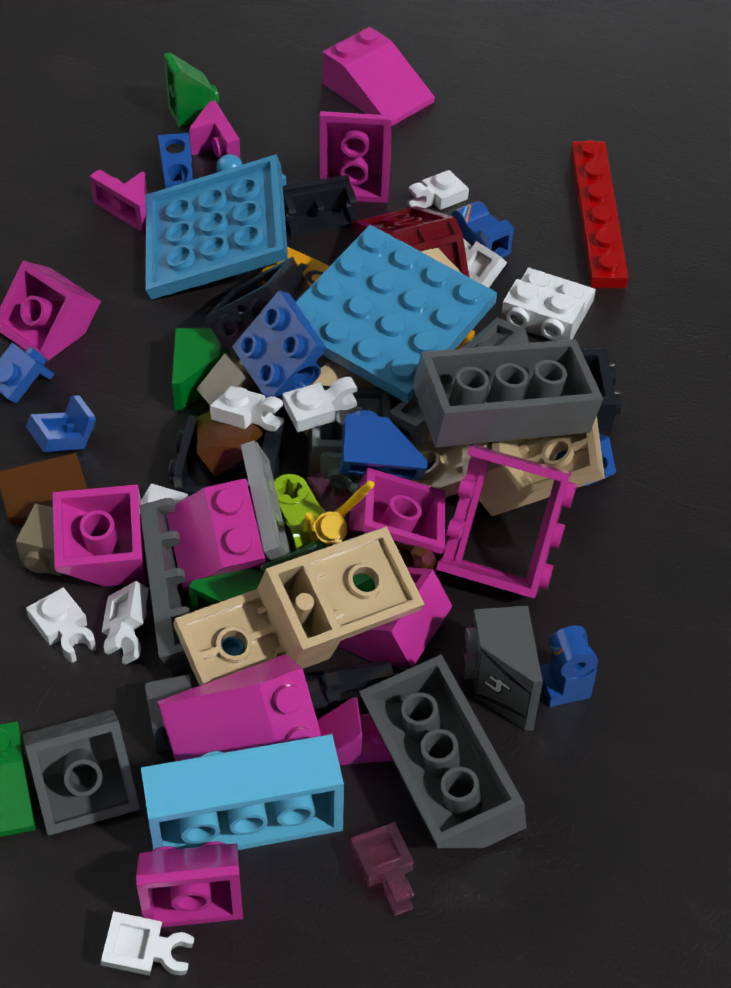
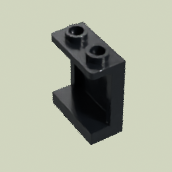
(191, 473)

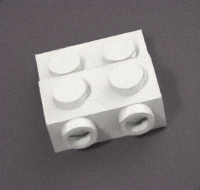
(547, 305)

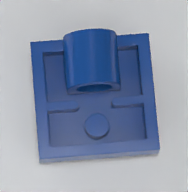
(280, 348)

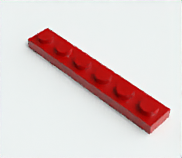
(599, 215)

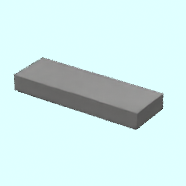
(265, 501)

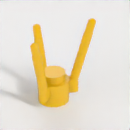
(331, 526)

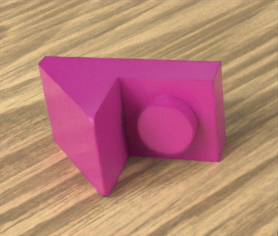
(213, 133)
(120, 199)
(354, 735)

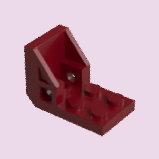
(421, 230)

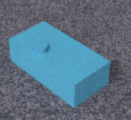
(246, 795)

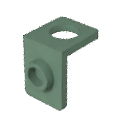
(330, 467)

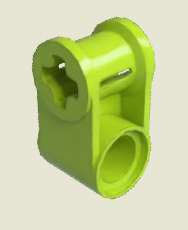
(295, 501)

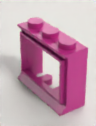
(549, 534)

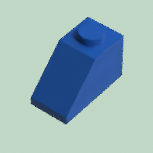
(378, 445)

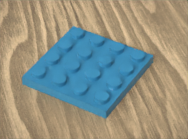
(215, 227)
(388, 306)

